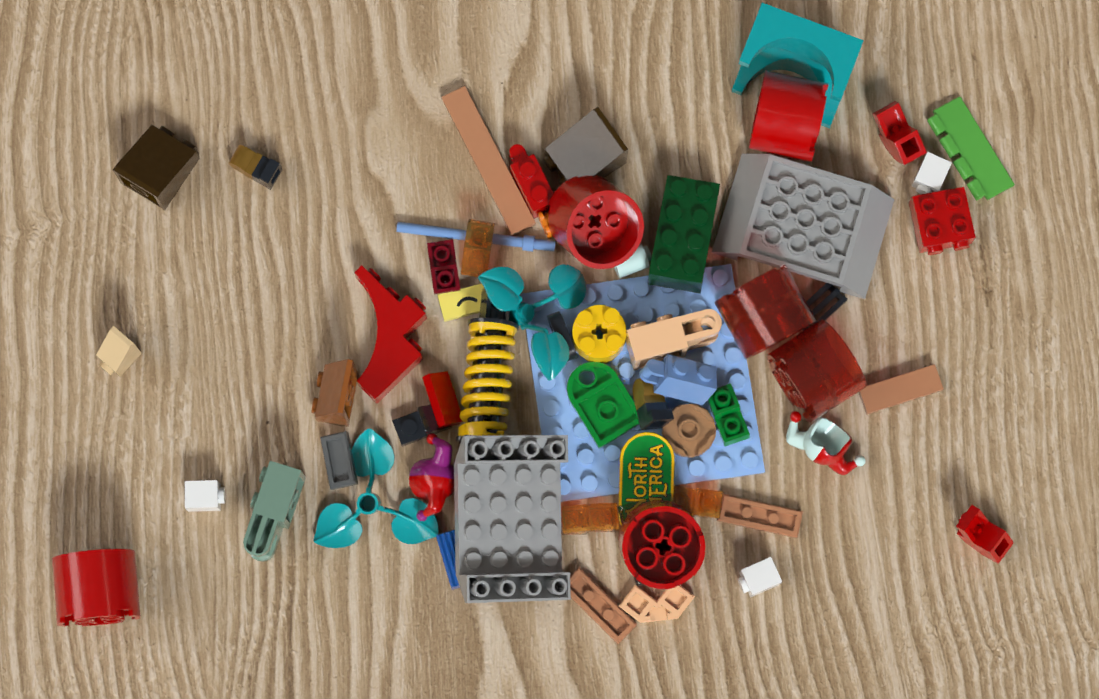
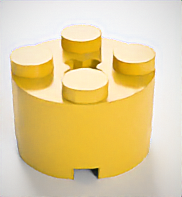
(604, 319)

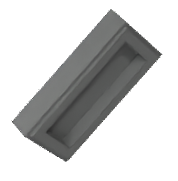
(339, 460)

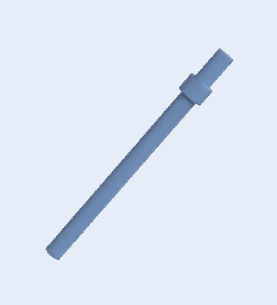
(527, 243)

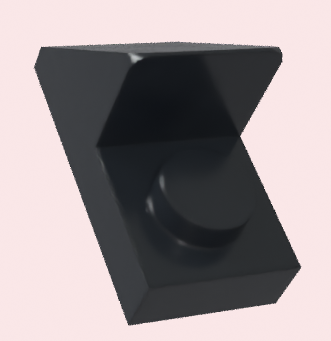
(417, 425)

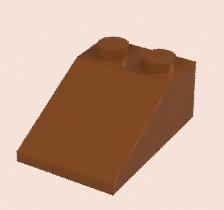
(336, 393)

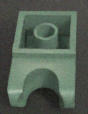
(272, 509)

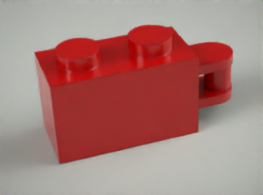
(530, 180)

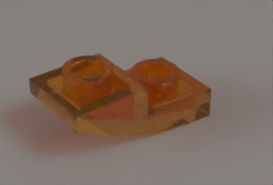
(477, 247)
(699, 501)
(589, 518)

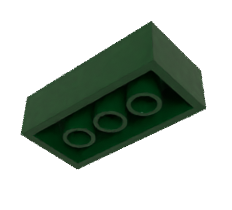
(683, 234)

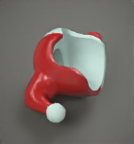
(823, 443)

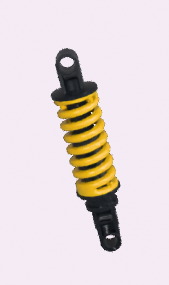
(487, 372)

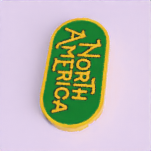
(645, 468)

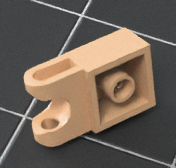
(671, 336)

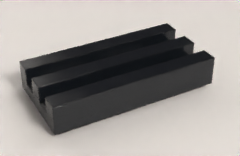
(834, 293)

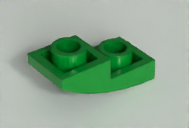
(728, 416)

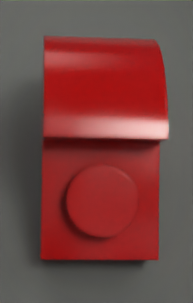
(897, 136)
(983, 535)

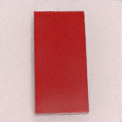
(442, 399)

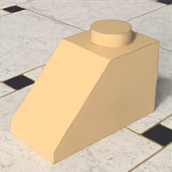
(117, 352)

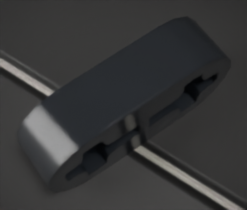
(558, 325)

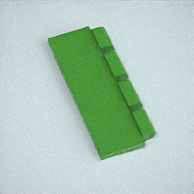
(975, 152)

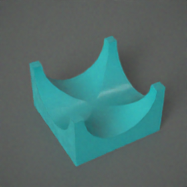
(799, 46)

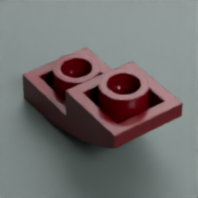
(443, 267)

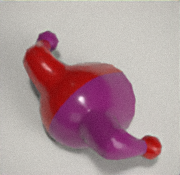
(433, 477)

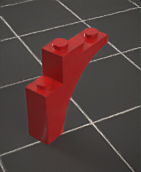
(396, 321)

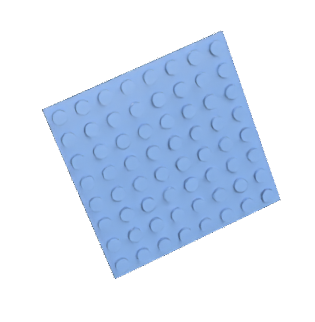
(596, 471)

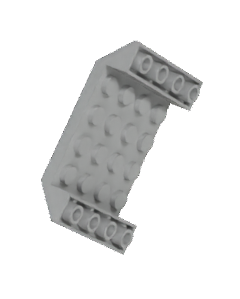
(804, 219)
(510, 518)

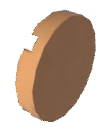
(690, 430)

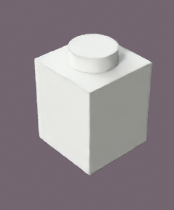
(931, 174)
(204, 495)
(759, 577)

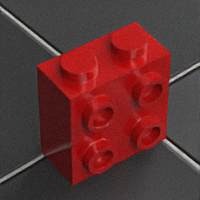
(942, 220)

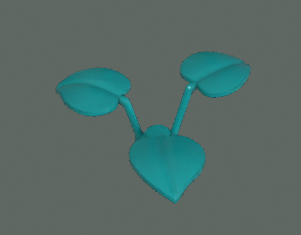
(504, 290)
(338, 525)

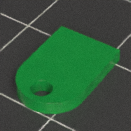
(602, 405)

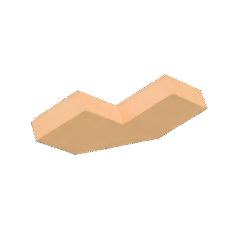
(646, 609)

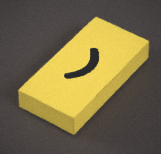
(461, 303)

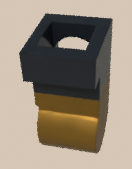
(256, 166)
(650, 406)

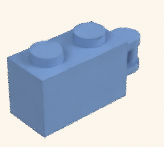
(681, 378)

